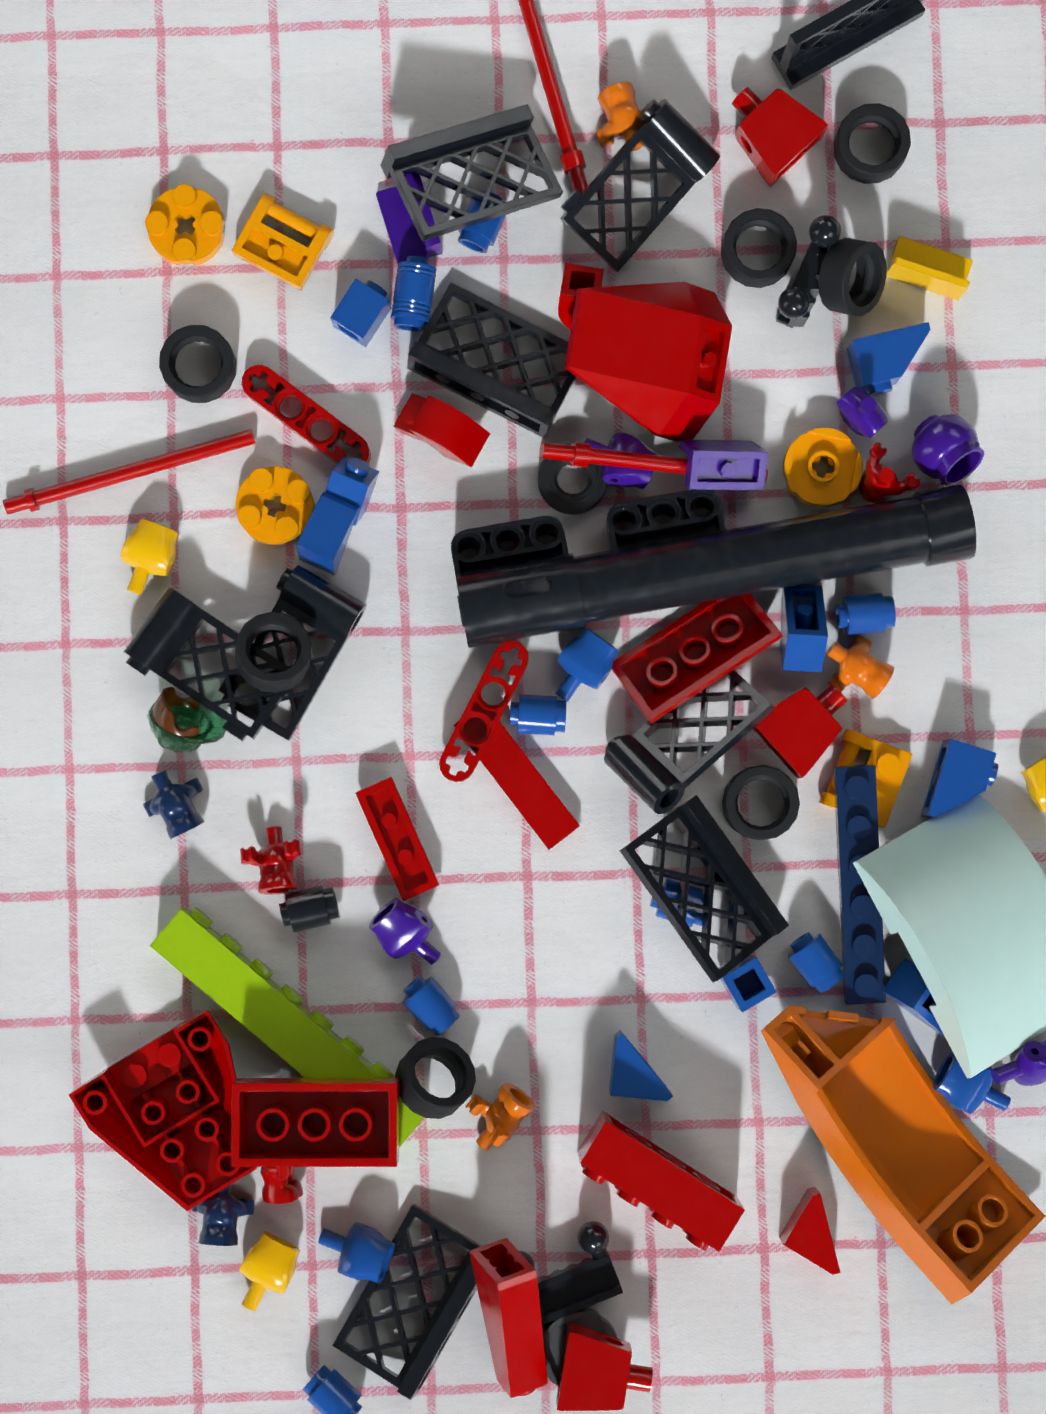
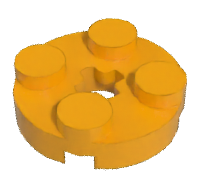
(185, 248)
(840, 454)
(263, 486)

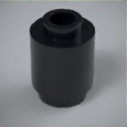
(309, 908)

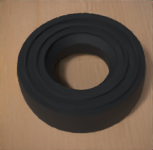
(565, 502)

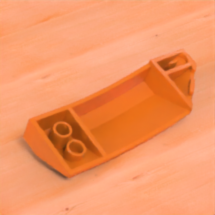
(901, 1145)

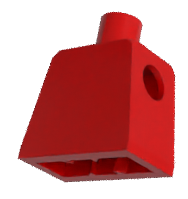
(776, 131)
(802, 728)
(597, 1372)

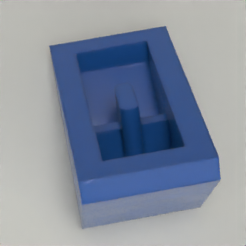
(327, 533)
(632, 1074)

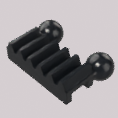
(799, 299)
(580, 1283)

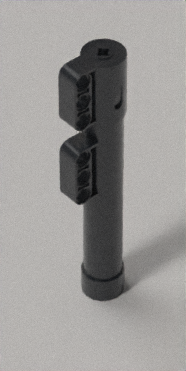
(689, 559)

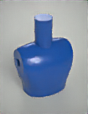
(586, 661)
(970, 1092)
(363, 1252)

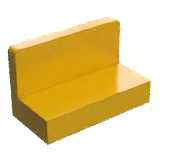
(929, 268)

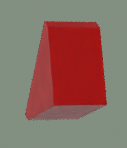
(810, 1234)

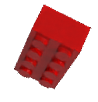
(315, 1122)
(660, 1182)

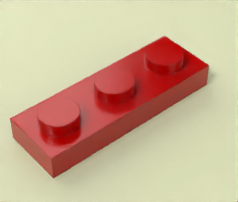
(397, 838)

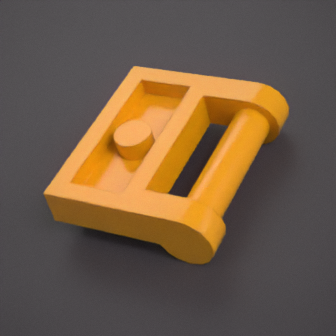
(276, 252)
(890, 767)

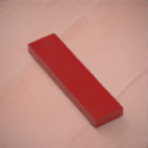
(522, 783)

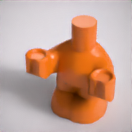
(621, 112)
(859, 667)
(502, 1116)

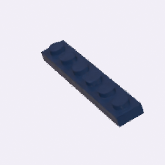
(859, 917)

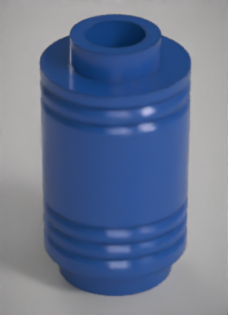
(413, 294)

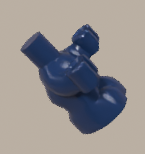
(175, 804)
(221, 1216)

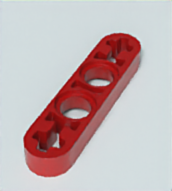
(309, 414)
(488, 713)

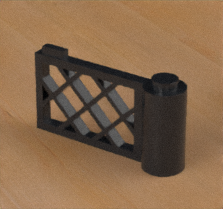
(670, 142)
(320, 607)
(162, 642)
(655, 775)

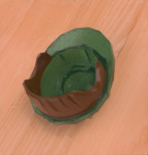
(183, 722)

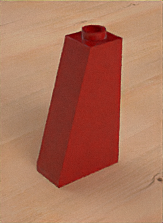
(511, 1316)

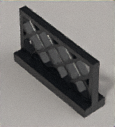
(841, 36)
(465, 140)
(474, 382)
(723, 864)
(437, 1328)

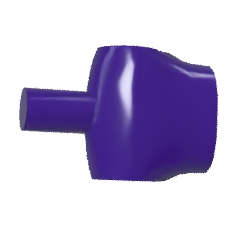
(861, 412)
(624, 476)
(404, 929)
(1026, 1068)

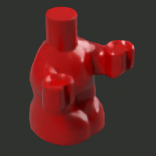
(880, 481)
(274, 863)
(280, 1185)

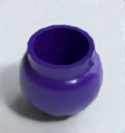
(946, 448)

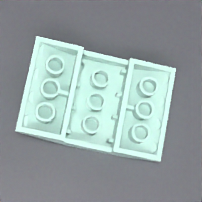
(973, 924)

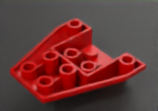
(652, 352)
(170, 1110)

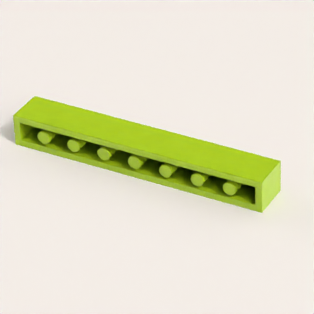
(265, 1007)

